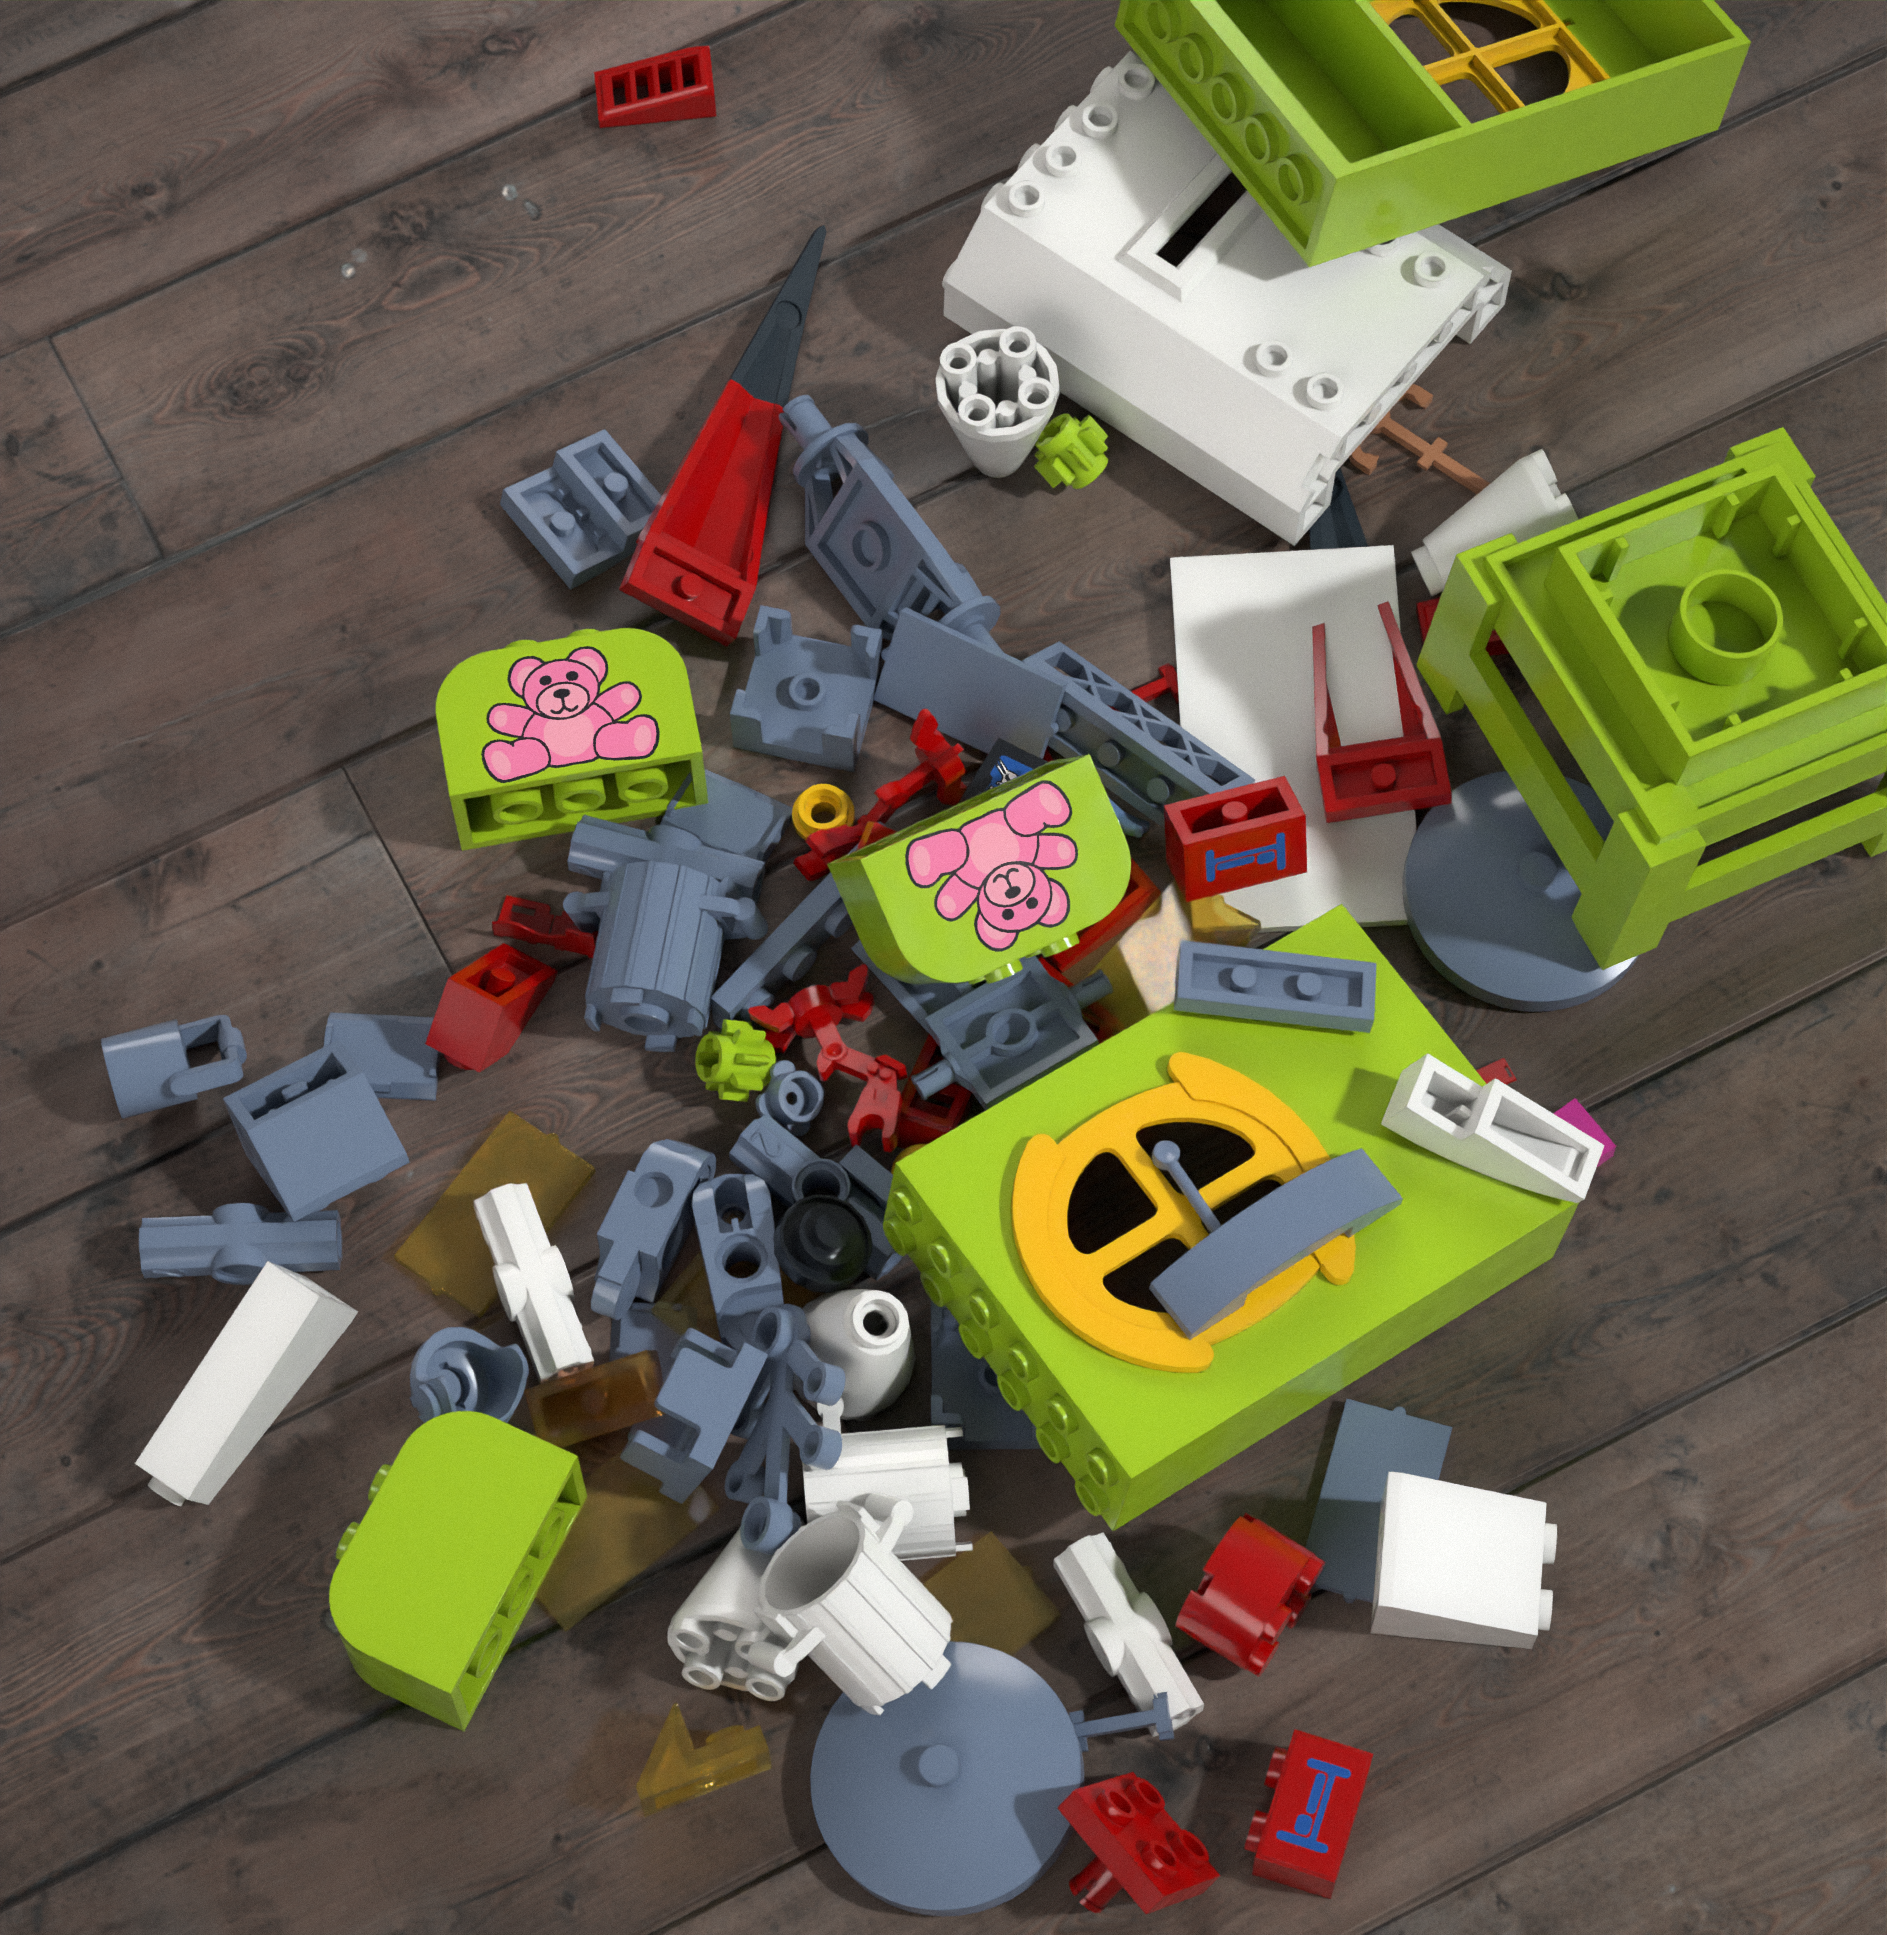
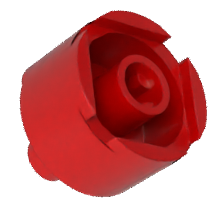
(1250, 1593)

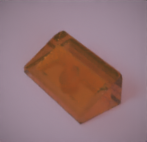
(597, 1399)

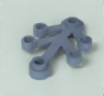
(768, 1426)

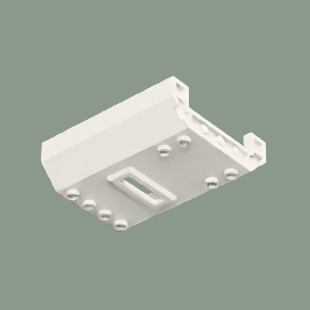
(1242, 352)

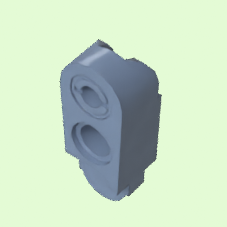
(648, 1225)
(737, 1300)

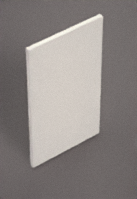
(1251, 699)

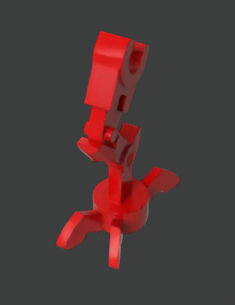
(938, 763)
(816, 1014)

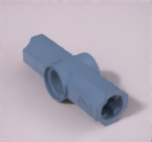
(605, 846)
(794, 1170)
(238, 1243)

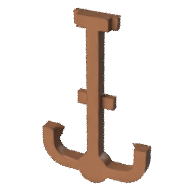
(1428, 453)

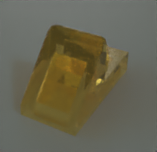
(682, 1773)

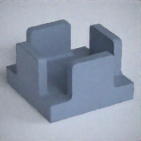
(701, 1407)

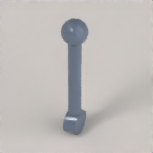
(1166, 1157)

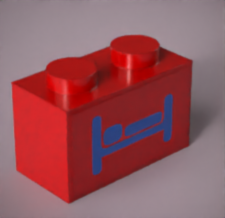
(1235, 838)
(1310, 1812)

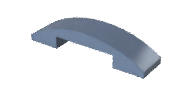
(1272, 1237)

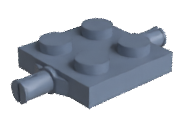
(1010, 1033)

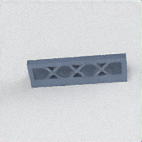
(1126, 741)

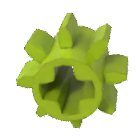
(1071, 451)
(735, 1060)

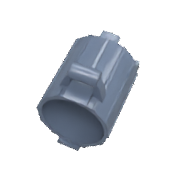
(659, 947)

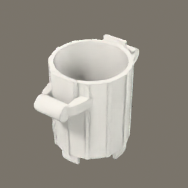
(901, 1464)
(852, 1606)

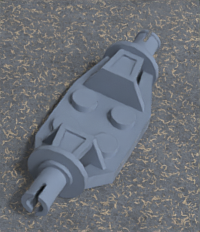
(873, 536)

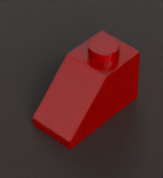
(488, 1007)

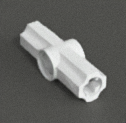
(533, 1282)
(1126, 1629)

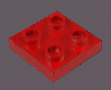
(1134, 1846)

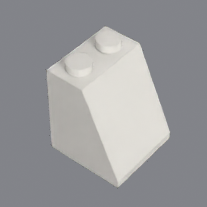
(1461, 1564)

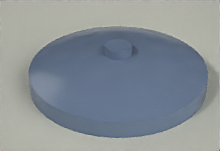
(1498, 901)
(950, 1787)

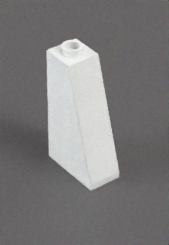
(243, 1384)

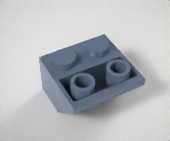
(315, 1131)

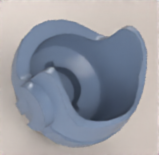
(466, 1373)

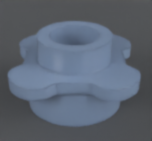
(806, 1093)

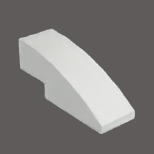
(1492, 1131)

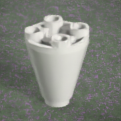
(997, 396)
(1517, 502)
(867, 1338)
(719, 1626)

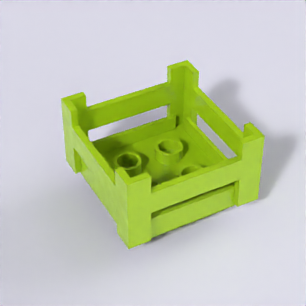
(1705, 673)

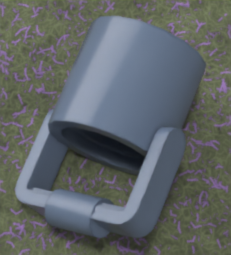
(153, 1069)

